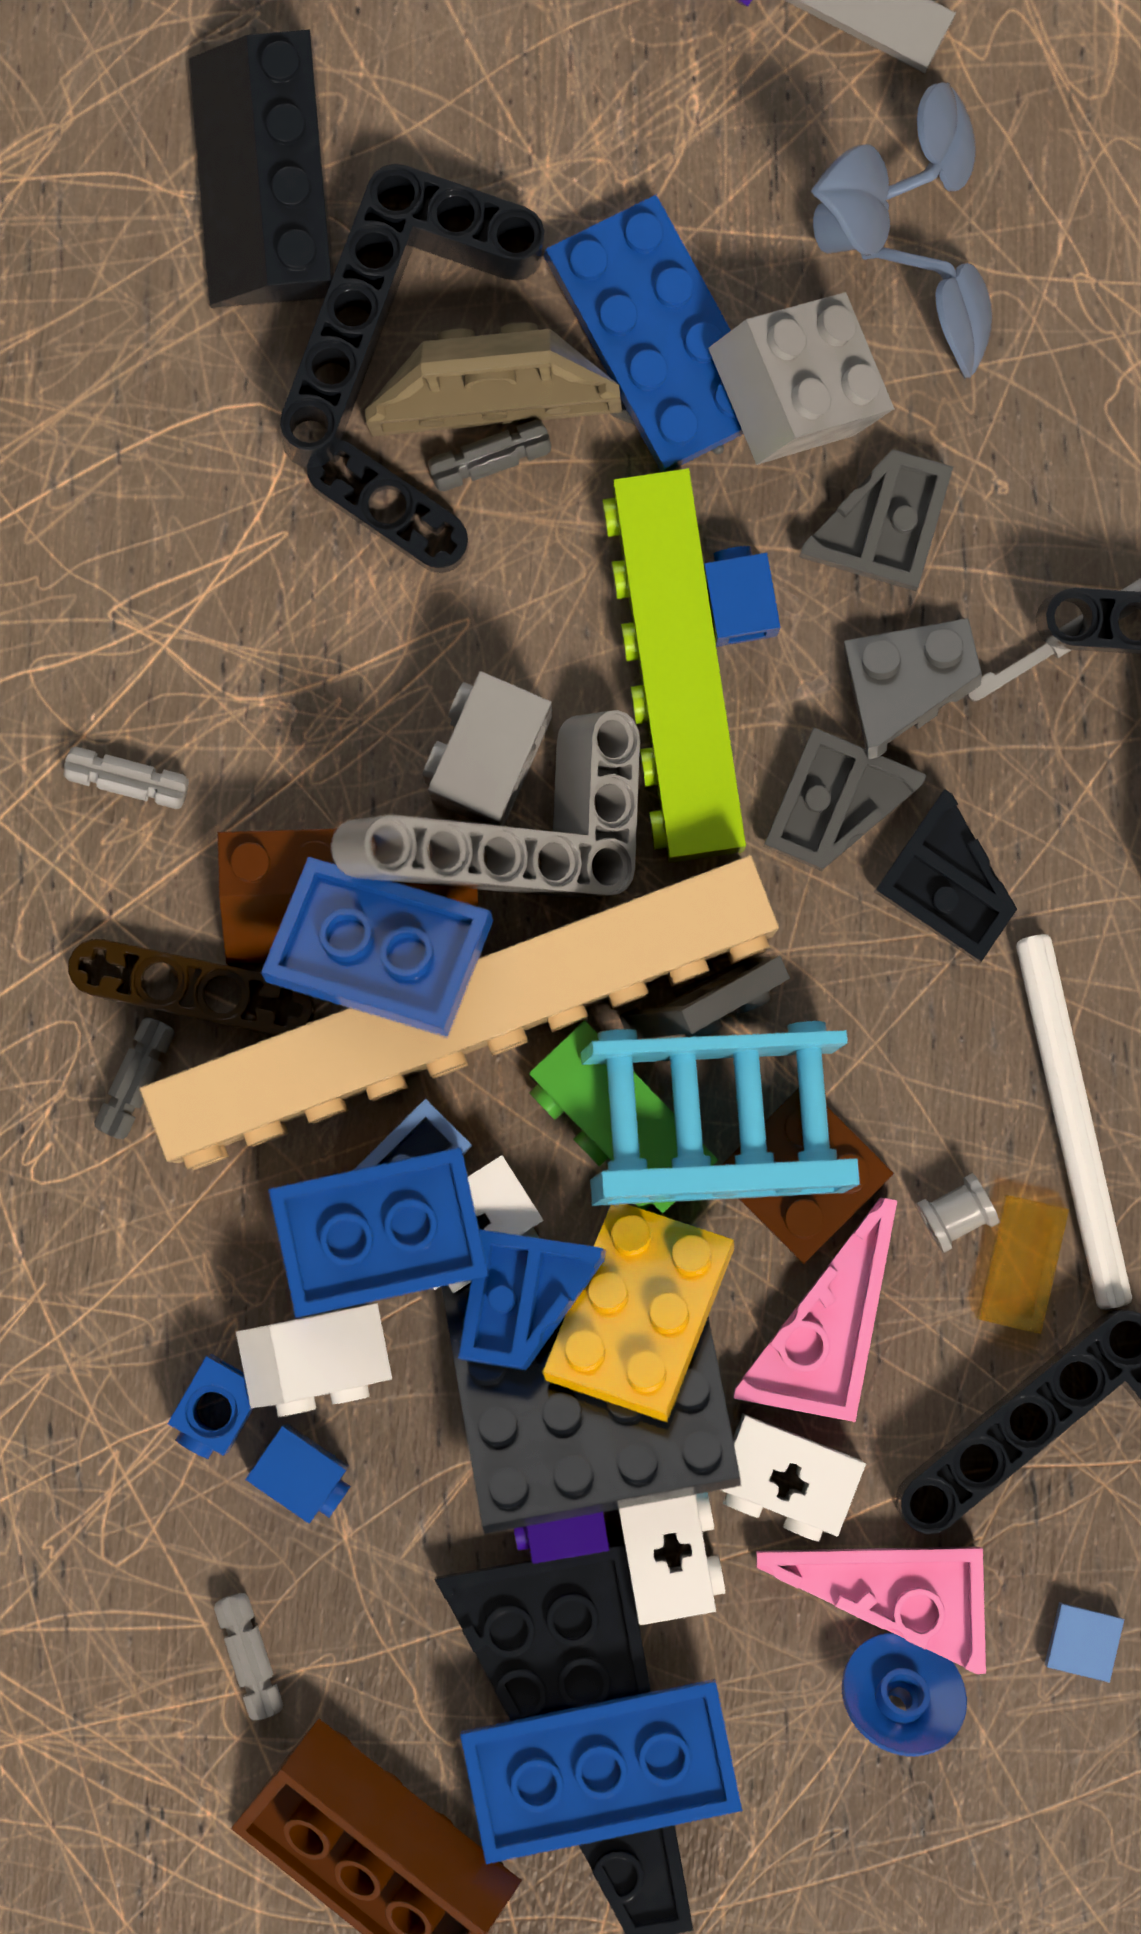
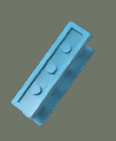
(691, 1172)

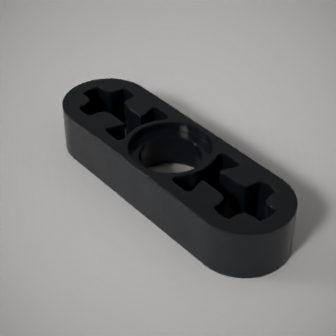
(417, 546)

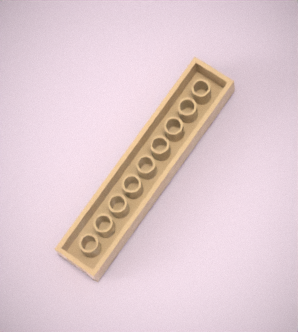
(509, 992)

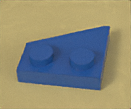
(523, 1297)

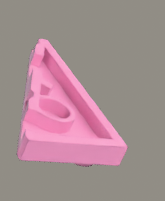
(824, 1344)
(914, 1592)

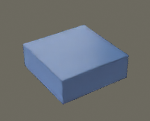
(1084, 1642)

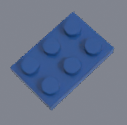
(378, 947)
(378, 1232)

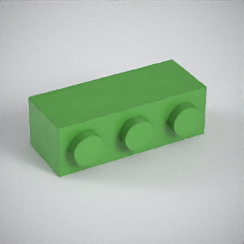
(584, 1098)

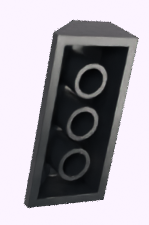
(262, 170)

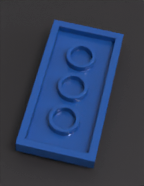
(650, 328)
(600, 1771)

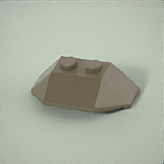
(491, 382)

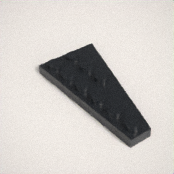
(563, 1641)

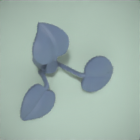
(858, 218)

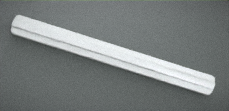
(1074, 1122)

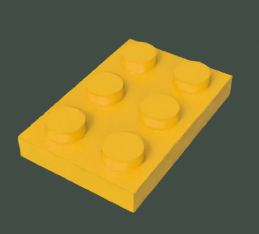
(640, 1311)

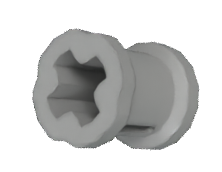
(957, 1213)

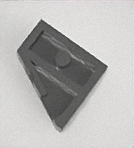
(885, 522)
(909, 677)
(836, 799)
(702, 1003)

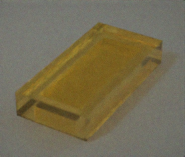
(1022, 1264)

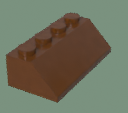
(259, 880)
(371, 1844)

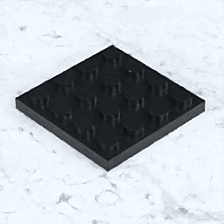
(567, 1455)

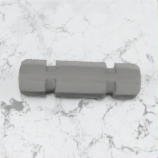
(126, 777)
(248, 1656)

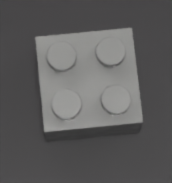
(800, 377)
(488, 751)

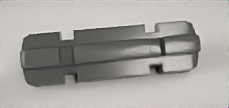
(490, 455)
(135, 1072)

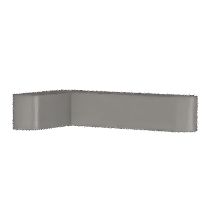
(566, 854)

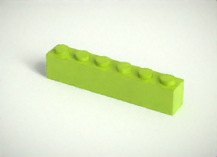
(677, 666)

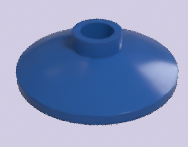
(920, 1678)

